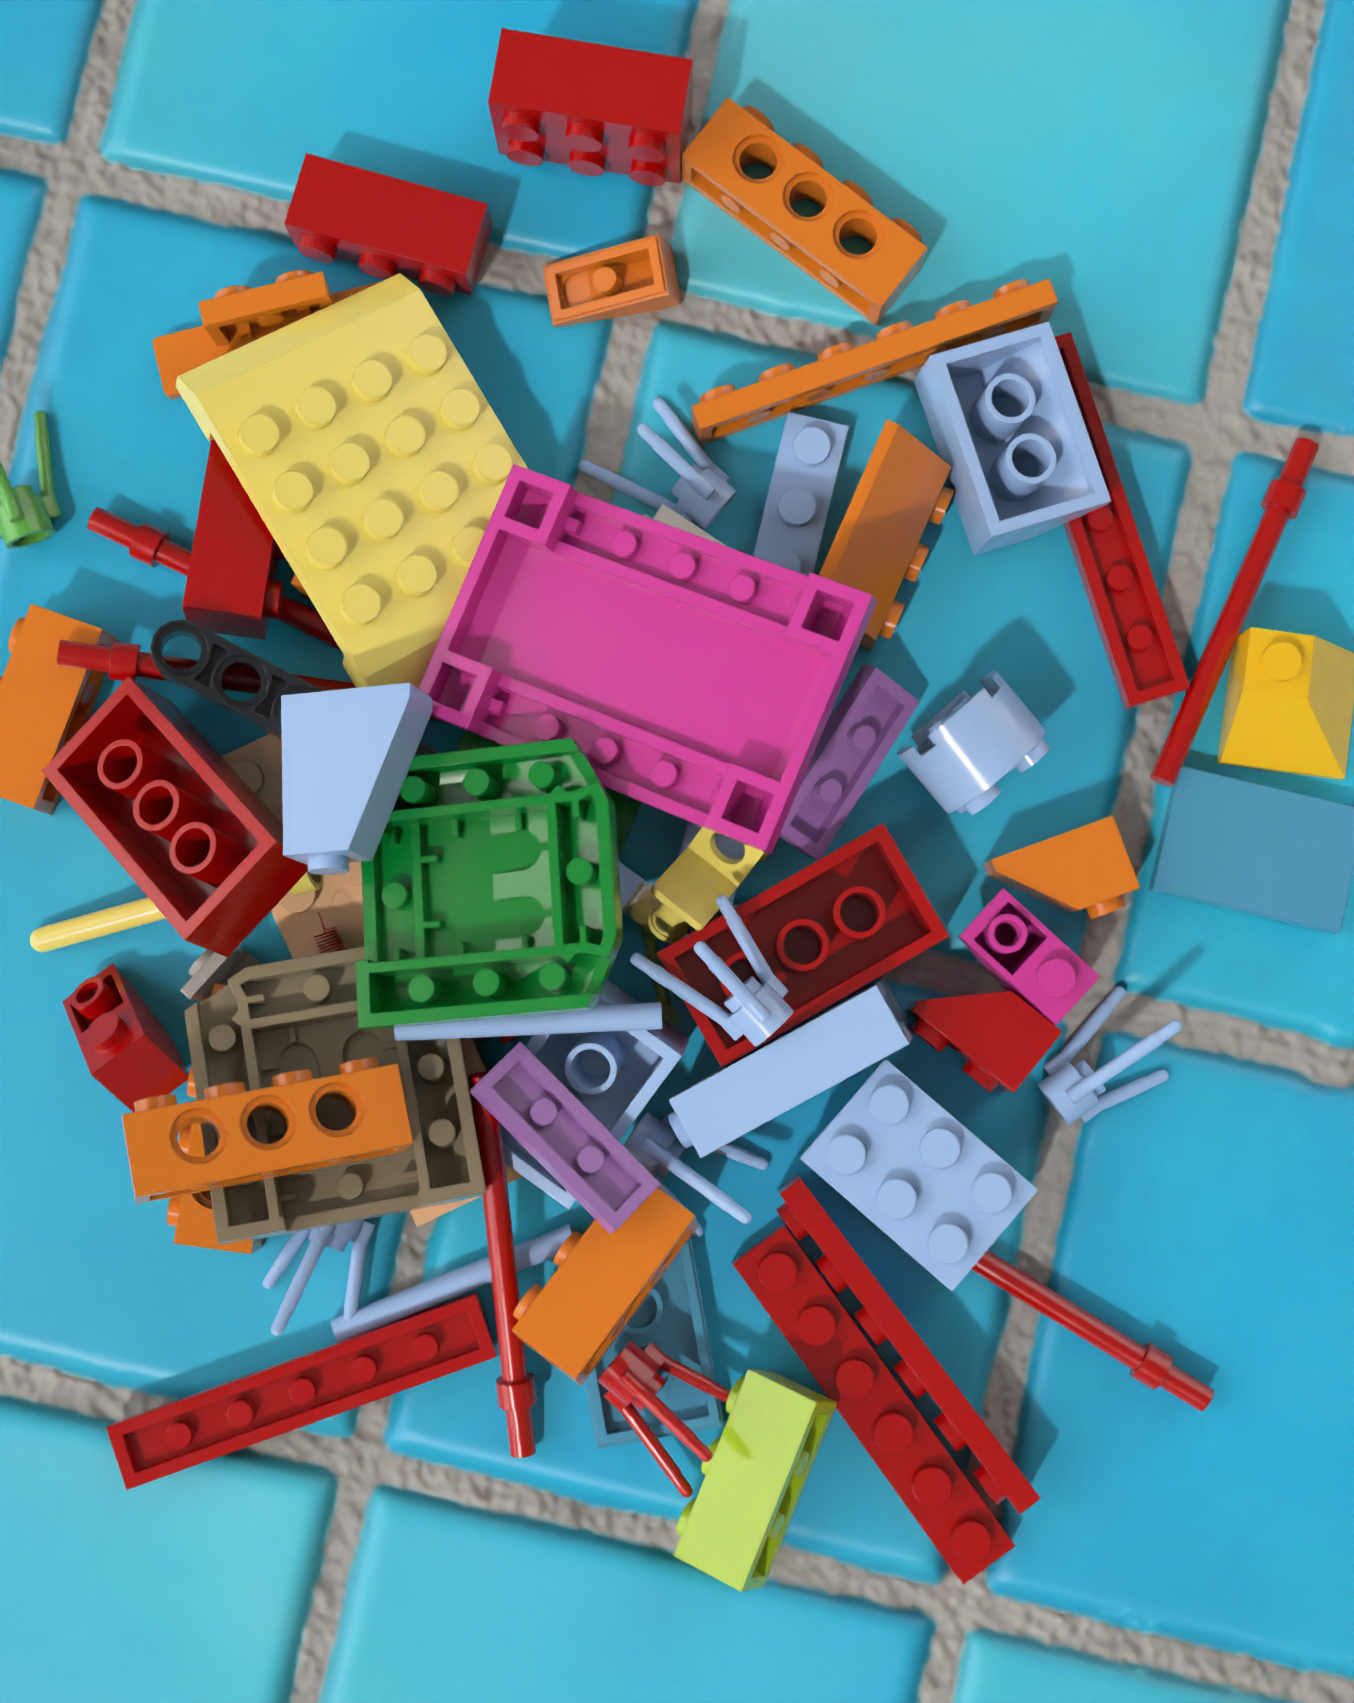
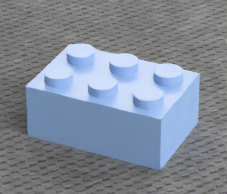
(919, 1174)

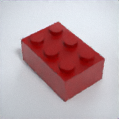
(591, 107)

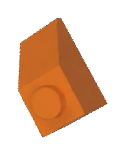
(1072, 869)

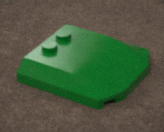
(491, 890)

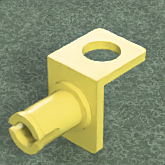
(693, 884)

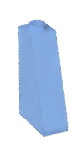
(790, 1069)

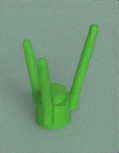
(25, 515)

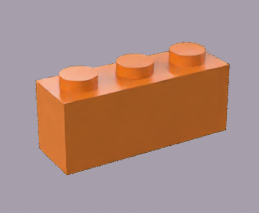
(42, 703)
(601, 1285)

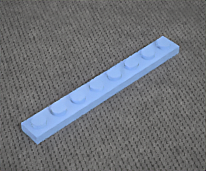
(793, 521)

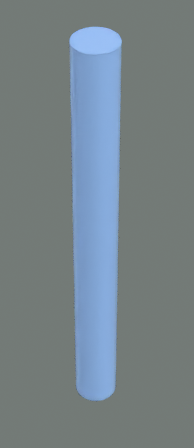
(601, 1019)
(446, 1286)

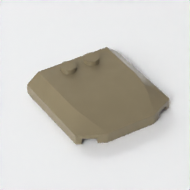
(307, 1018)

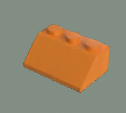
(885, 522)

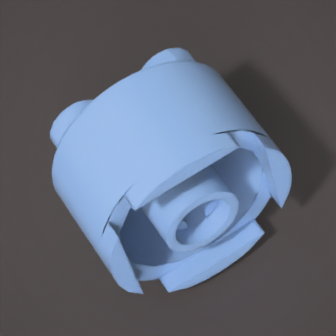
(975, 745)

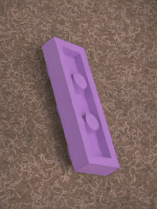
(846, 759)
(565, 1138)

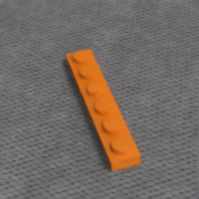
(848, 369)

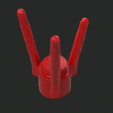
(634, 1382)

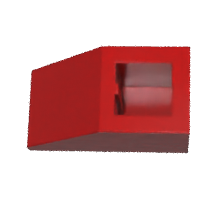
(991, 1031)
(123, 1039)

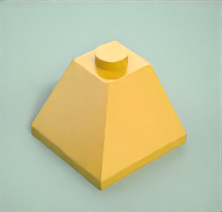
(1288, 704)

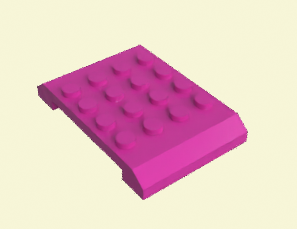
(652, 648)

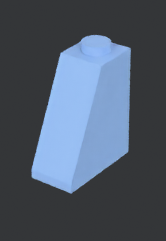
(345, 769)

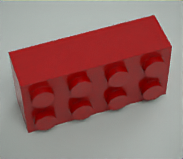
(176, 817)
(819, 934)

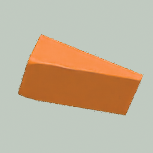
(613, 282)

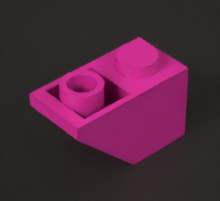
(1028, 957)

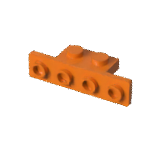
(240, 317)

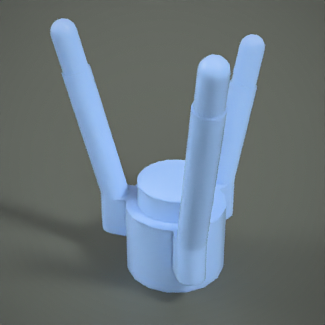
(700, 490)
(754, 1007)
(1077, 1088)
(659, 1151)
(331, 1236)

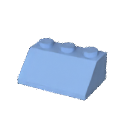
(1011, 437)

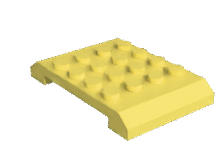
(364, 466)

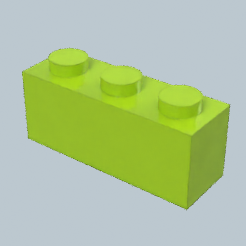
(753, 1479)

